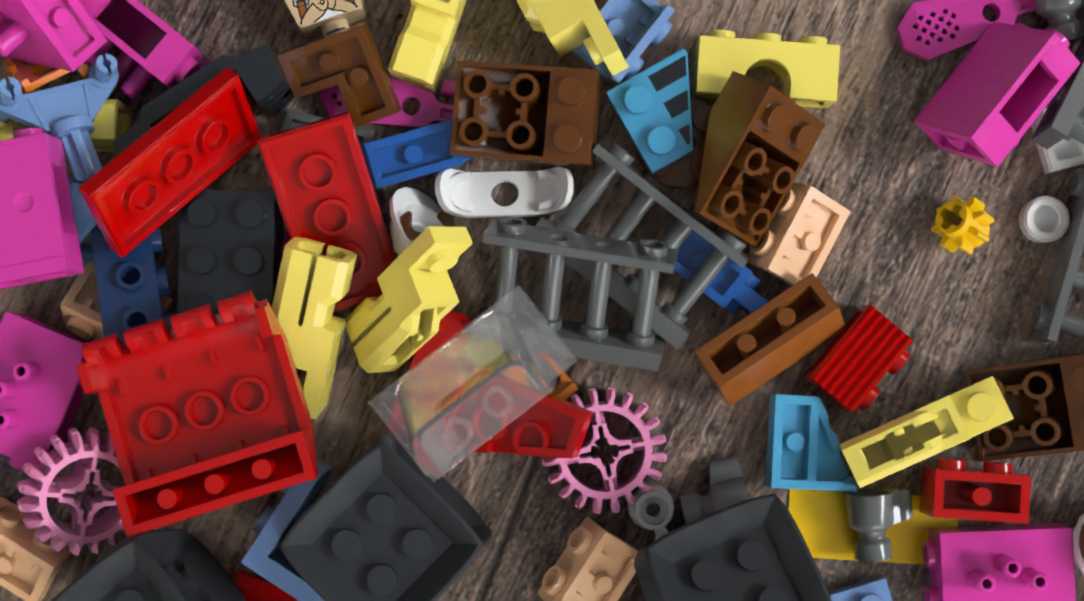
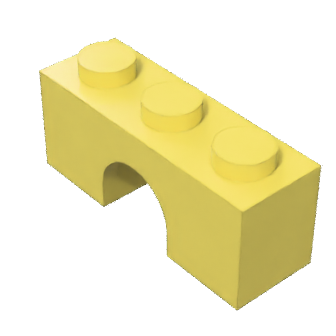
(805, 67)

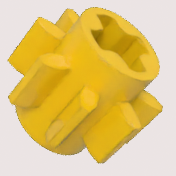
(962, 224)

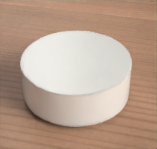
(1044, 219)

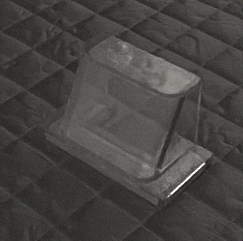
(474, 384)

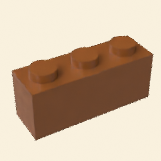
(771, 339)

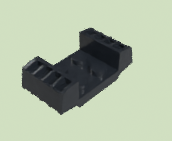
(257, 70)

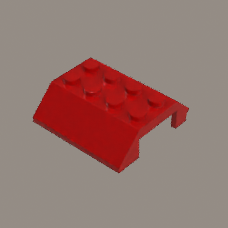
(201, 411)

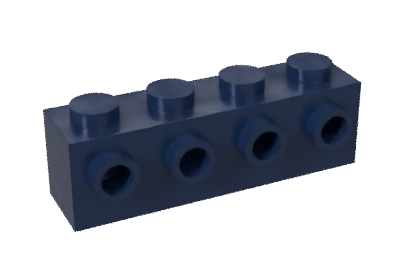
(131, 285)

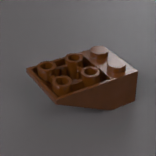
(526, 114)
(752, 155)
(1045, 405)

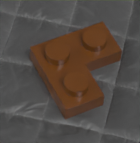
(345, 60)

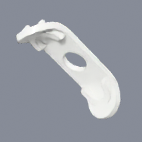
(470, 192)

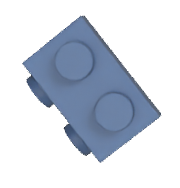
(634, 27)

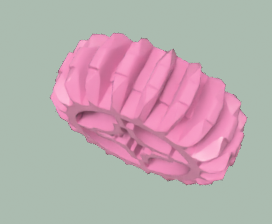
(642, 442)
(46, 484)

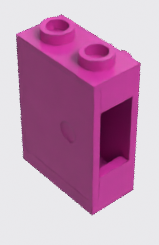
(48, 32)
(143, 41)
(997, 91)
(36, 211)
(36, 386)
(1000, 563)

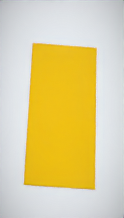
(824, 526)

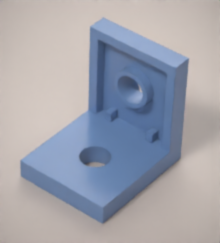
(274, 523)

